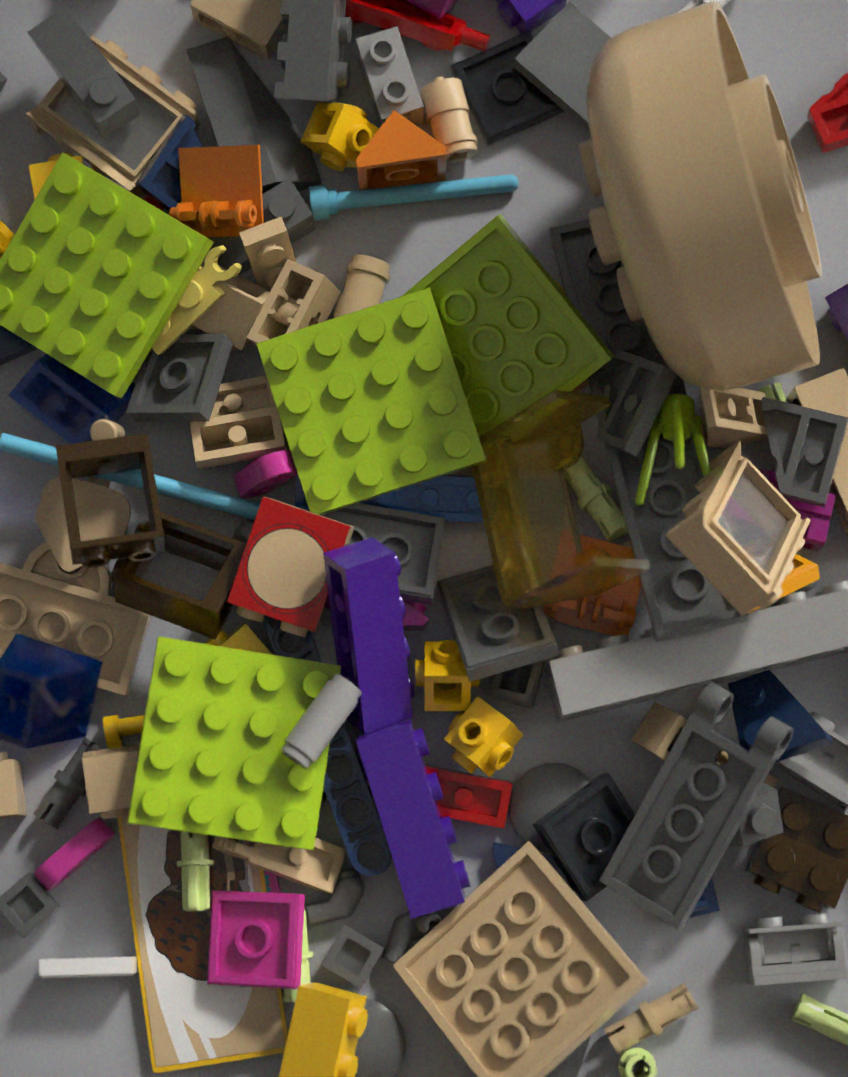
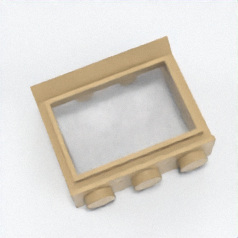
(130, 149)
(740, 532)

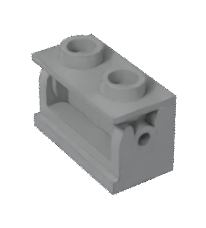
(389, 76)
(824, 768)
(794, 952)

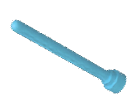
(328, 201)

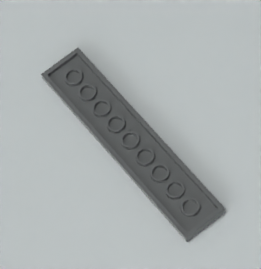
(674, 590)

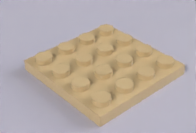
(519, 971)

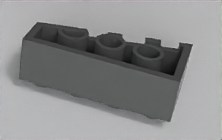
(314, 50)

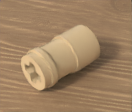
(449, 119)
(363, 284)

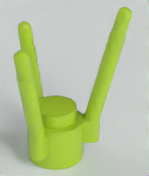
(677, 423)

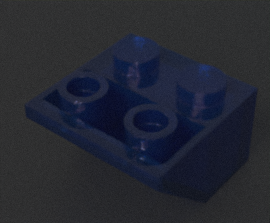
(66, 400)
(45, 693)

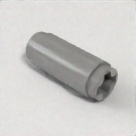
(321, 721)

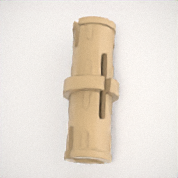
(651, 1018)

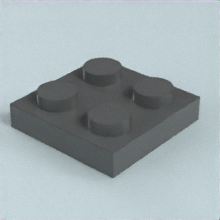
(181, 381)

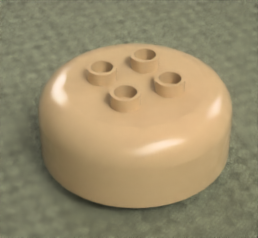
(701, 202)

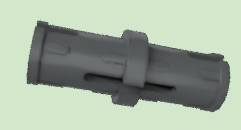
(66, 789)

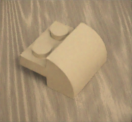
(240, 426)

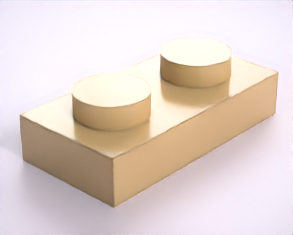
(267, 251)

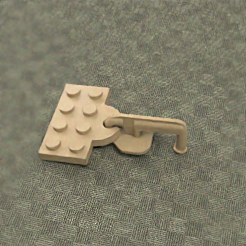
(76, 607)

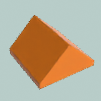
(400, 156)

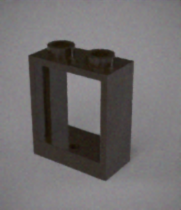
(102, 458)
(193, 544)

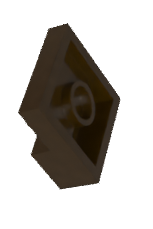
(807, 856)

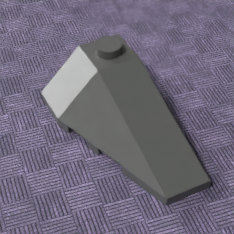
(248, 114)

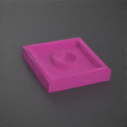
(256, 939)

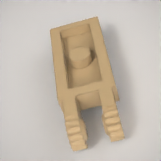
(310, 868)

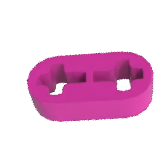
(265, 474)
(74, 854)

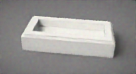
(88, 967)

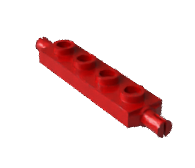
(417, 23)

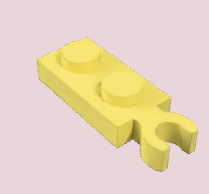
(197, 299)

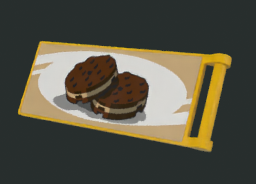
(185, 1016)

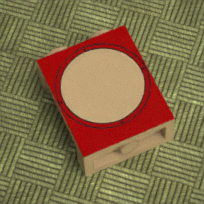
(285, 566)

